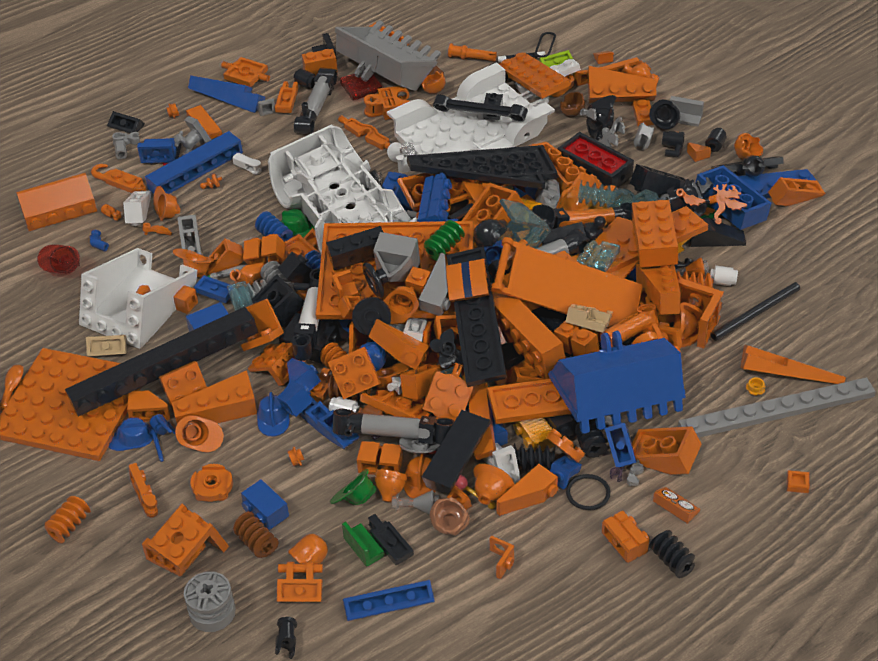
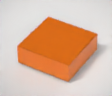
(798, 481)

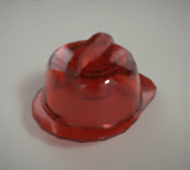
(58, 259)

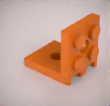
(709, 303)
(194, 533)

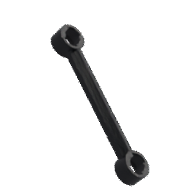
(515, 112)

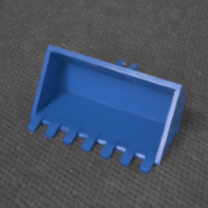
(620, 381)

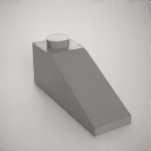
(189, 233)
(435, 295)

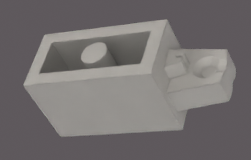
(549, 195)

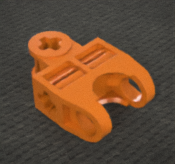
(383, 103)

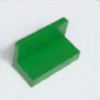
(362, 543)

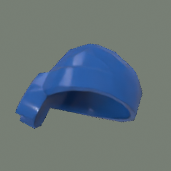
(376, 353)

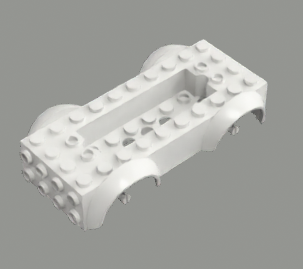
(313, 163)

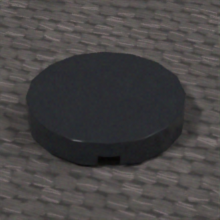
(368, 311)

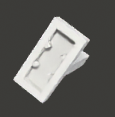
(505, 460)

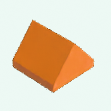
(460, 496)

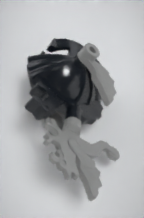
(601, 121)

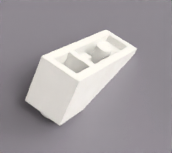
(137, 207)

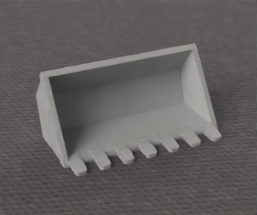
(385, 54)

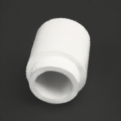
(724, 275)
(339, 402)

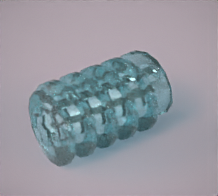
(596, 194)

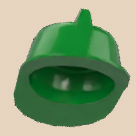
(297, 222)
(357, 491)

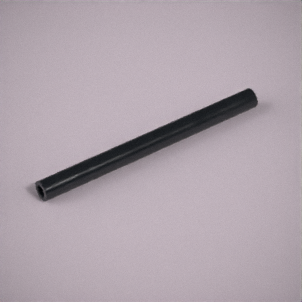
(755, 311)

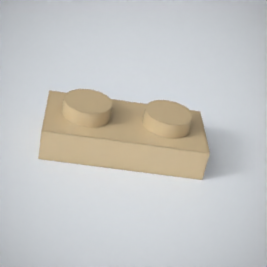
(106, 345)

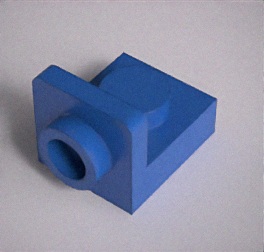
(565, 469)

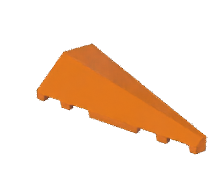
(767, 362)

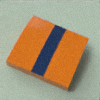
(467, 280)

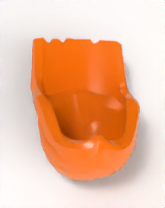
(569, 197)

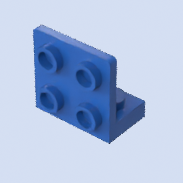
(157, 150)

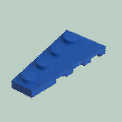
(765, 181)

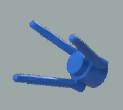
(161, 427)

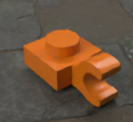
(320, 391)

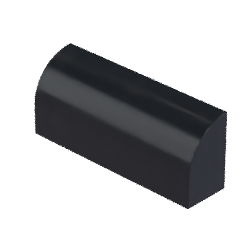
(455, 451)

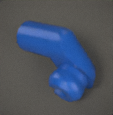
(95, 241)

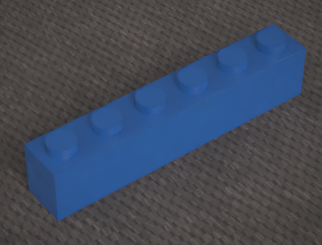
(194, 163)

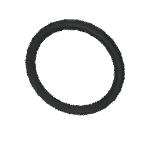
(573, 502)

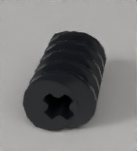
(591, 443)
(534, 457)
(673, 553)

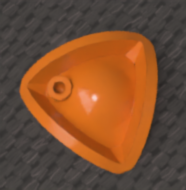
(688, 323)

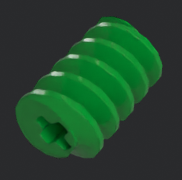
(443, 239)

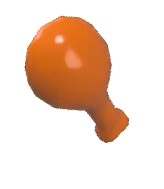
(12, 380)

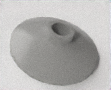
(417, 448)

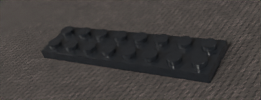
(478, 330)

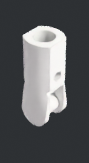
(247, 163)

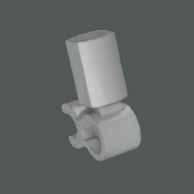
(120, 141)

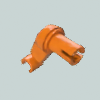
(248, 273)

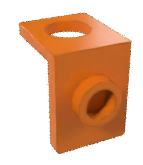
(507, 559)

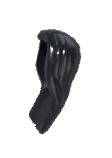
(489, 231)

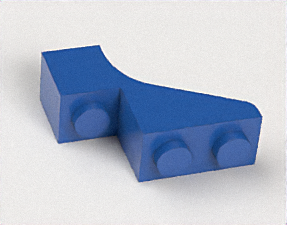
(297, 393)

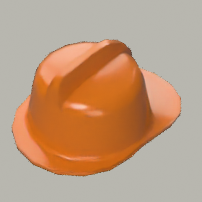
(165, 204)
(194, 260)
(402, 304)
(386, 374)
(199, 434)
(415, 485)

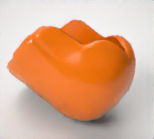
(309, 549)

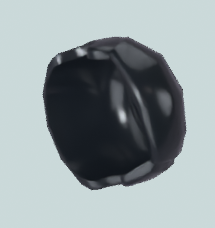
(546, 213)

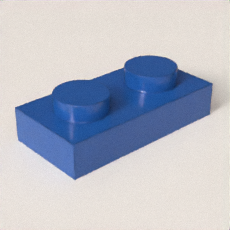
(213, 289)

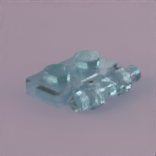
(599, 256)

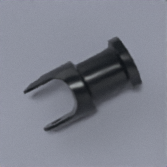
(286, 635)

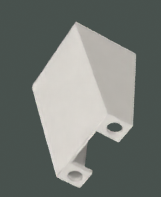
(114, 307)

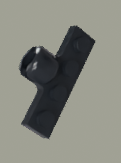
(753, 165)

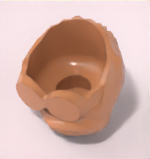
(449, 516)

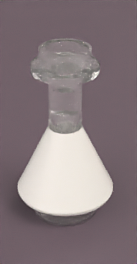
(398, 149)

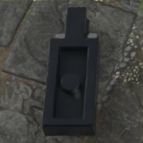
(390, 540)

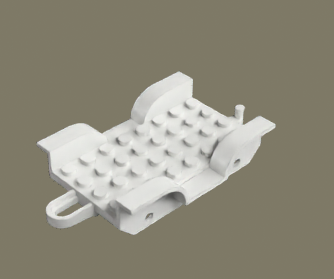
(458, 130)

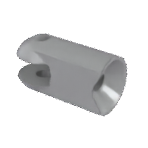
(643, 136)

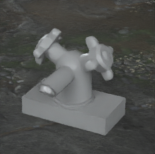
(196, 135)

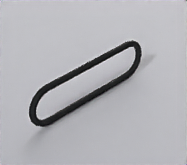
(539, 42)

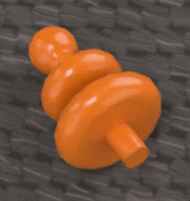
(210, 182)

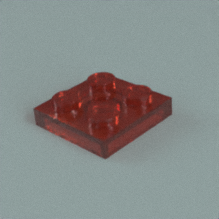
(357, 88)

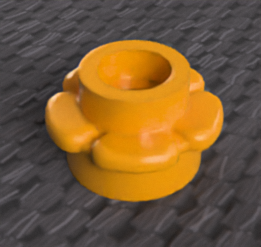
(755, 386)

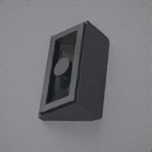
(125, 123)

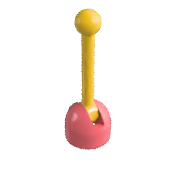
(463, 485)

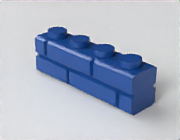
(435, 199)

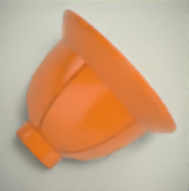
(490, 483)

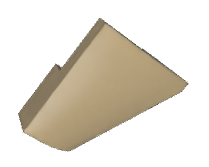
(588, 317)

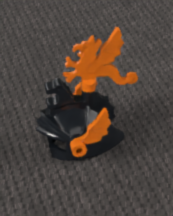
(692, 196)

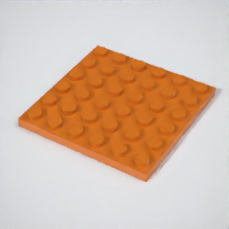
(42, 413)

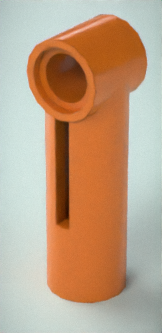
(634, 324)

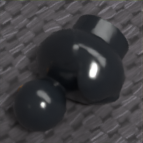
(595, 228)

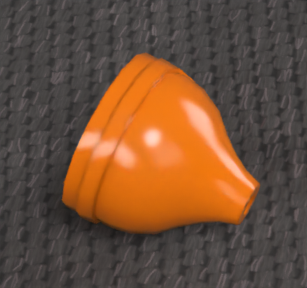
(389, 483)

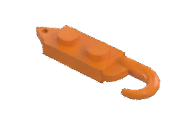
(119, 179)

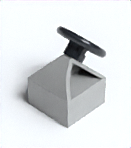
(393, 259)

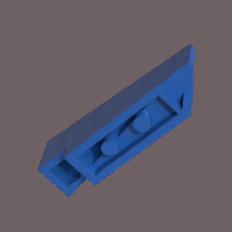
(231, 93)

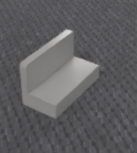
(690, 110)

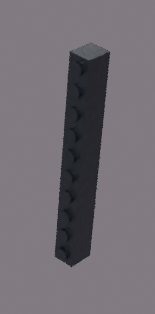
(161, 360)

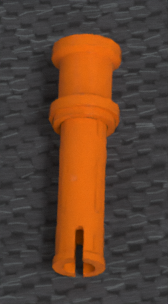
(465, 52)

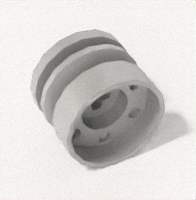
(209, 601)

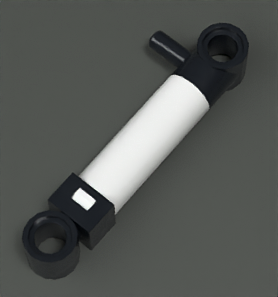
(305, 331)

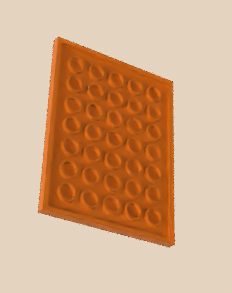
(327, 297)

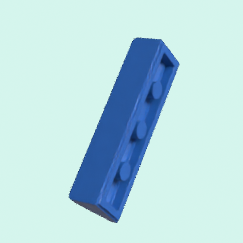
(388, 600)

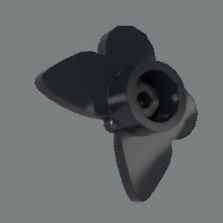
(447, 349)

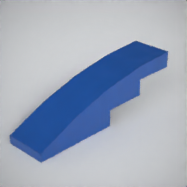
(322, 420)

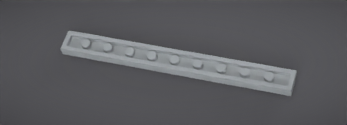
(780, 407)

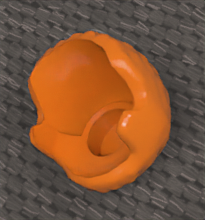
(747, 145)

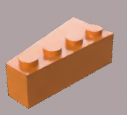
(661, 287)
(220, 401)

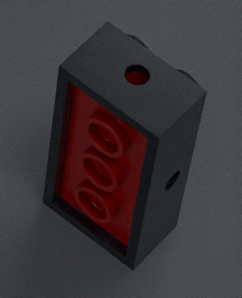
(598, 159)

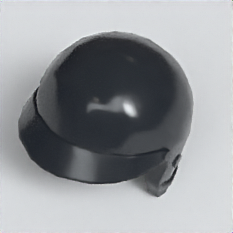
(664, 114)

